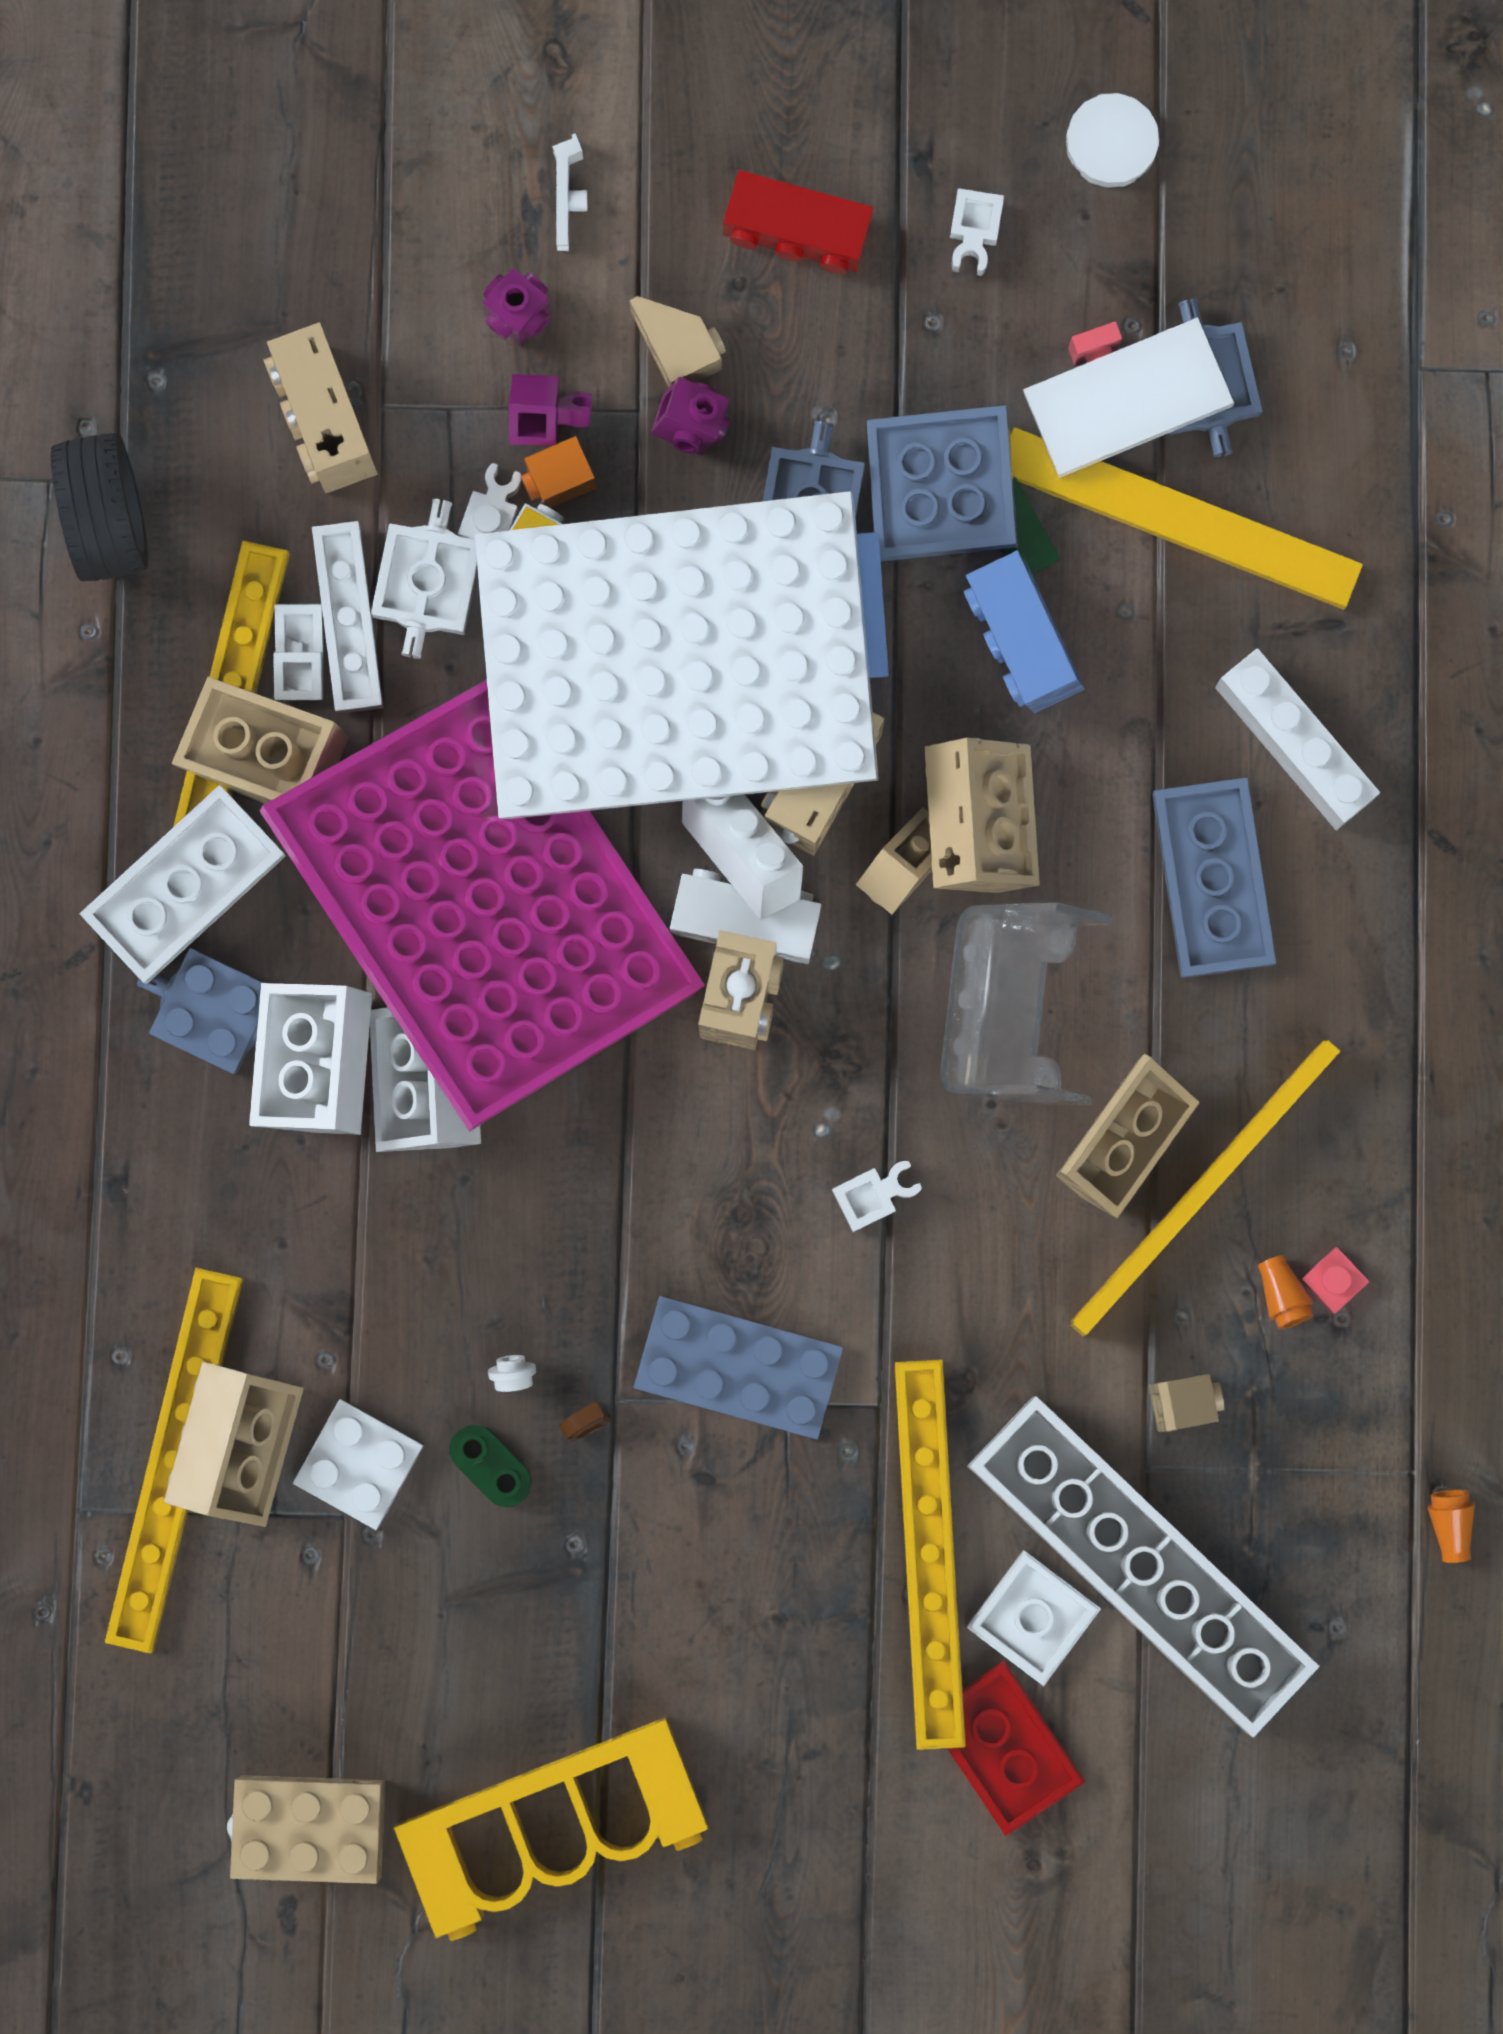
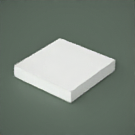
(1033, 1617)

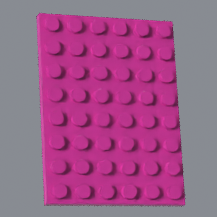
(483, 934)

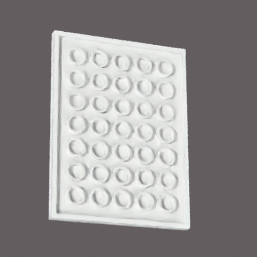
(676, 656)

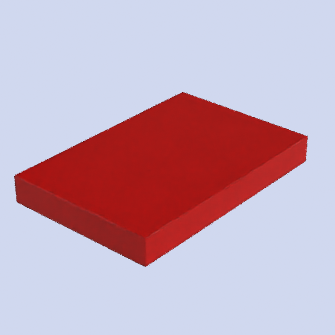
(1011, 1751)

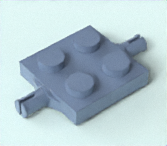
(1234, 362)
(812, 470)
(208, 1010)

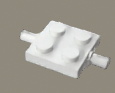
(426, 579)

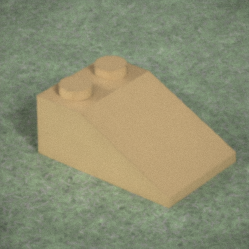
(256, 742)

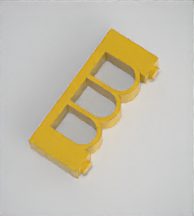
(439, 1869)

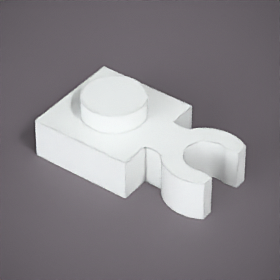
(975, 223)
(491, 511)
(869, 1198)

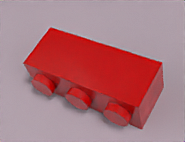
(797, 222)

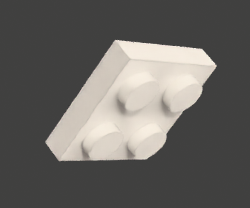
(358, 1464)

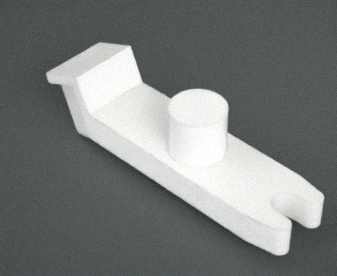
(567, 200)

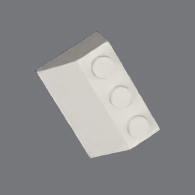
(311, 1058)
(406, 1098)

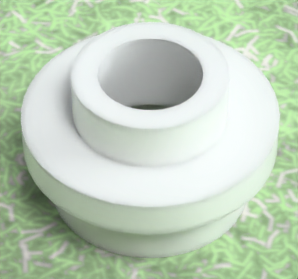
(512, 1373)

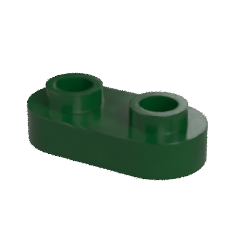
(490, 1465)

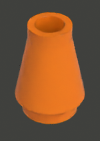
(1284, 1294)
(1453, 1523)

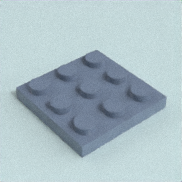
(942, 483)

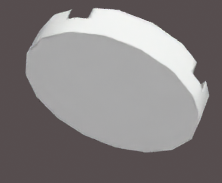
(1112, 140)

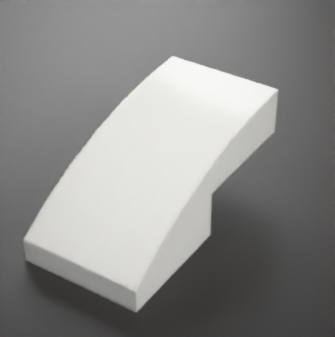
(298, 652)

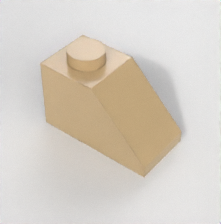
(678, 341)
(900, 865)
(1186, 1402)

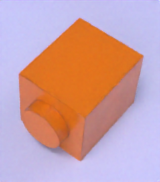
(558, 474)

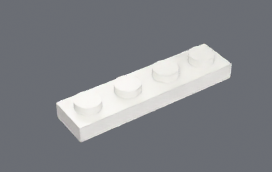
(347, 617)

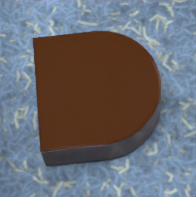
(585, 1421)

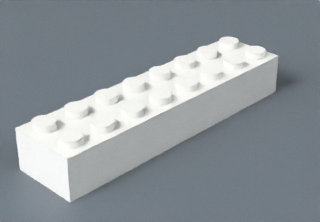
(1143, 1566)

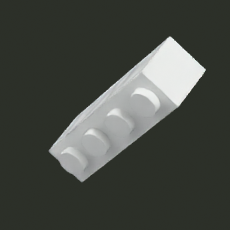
(1297, 739)

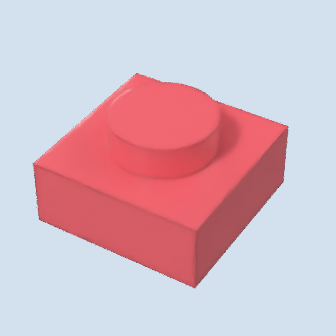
(1095, 343)
(1334, 1280)

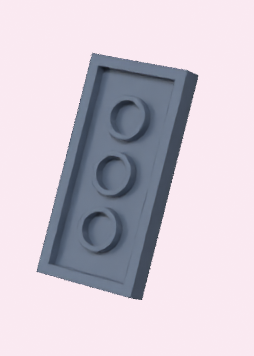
(1214, 878)
(738, 1367)

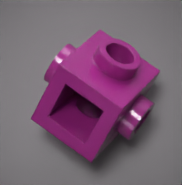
(521, 320)
(691, 417)

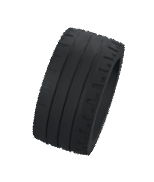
(99, 507)

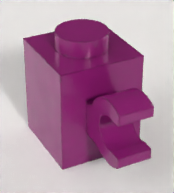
(538, 410)

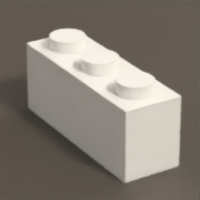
(745, 851)
(710, 906)

